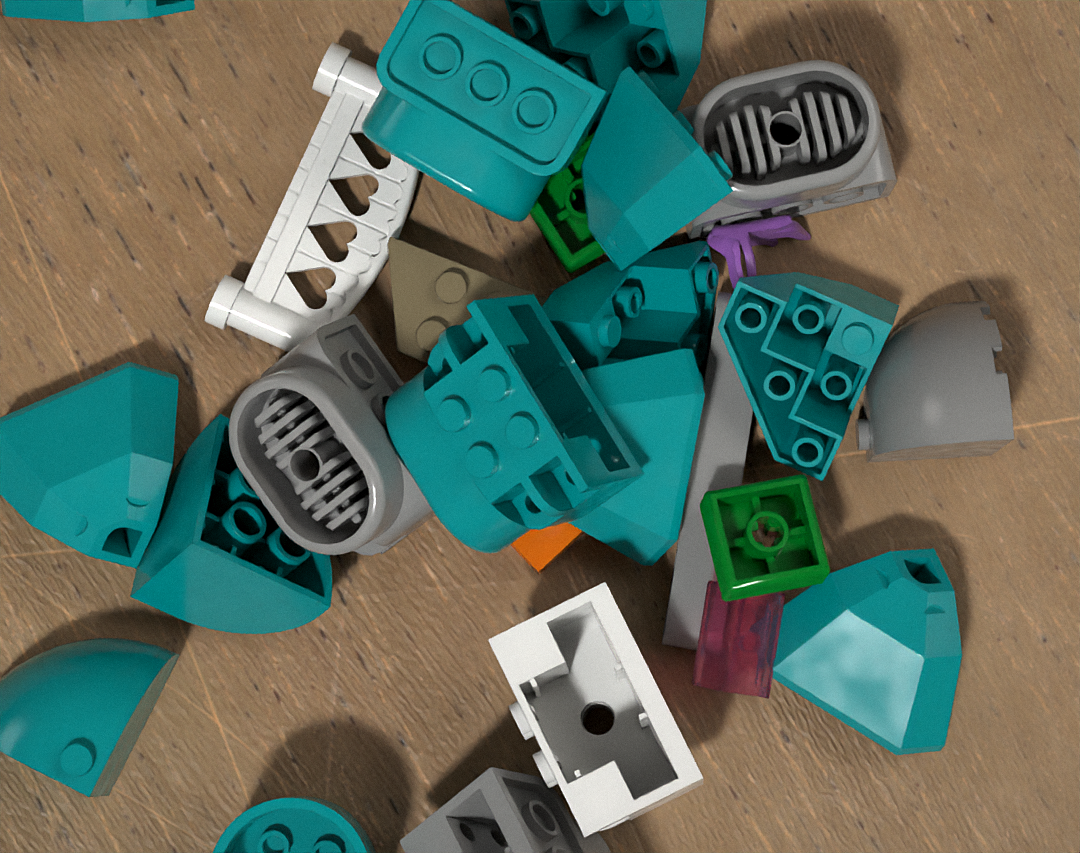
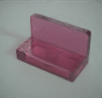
(738, 643)

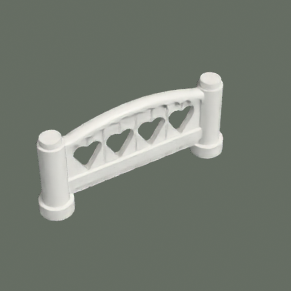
(268, 301)

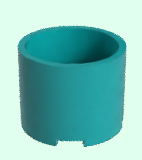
(295, 826)

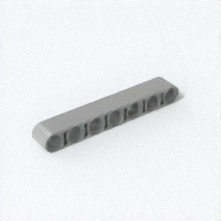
(715, 465)

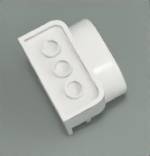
(584, 661)

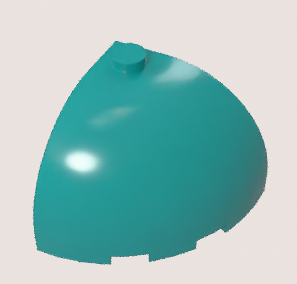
(222, 553)
(82, 708)

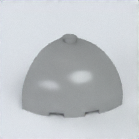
(937, 389)

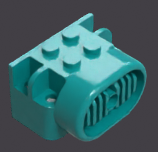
(478, 107)
(506, 428)

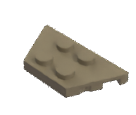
(433, 295)

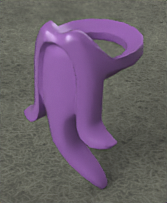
(731, 237)

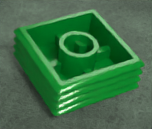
(558, 220)
(782, 510)

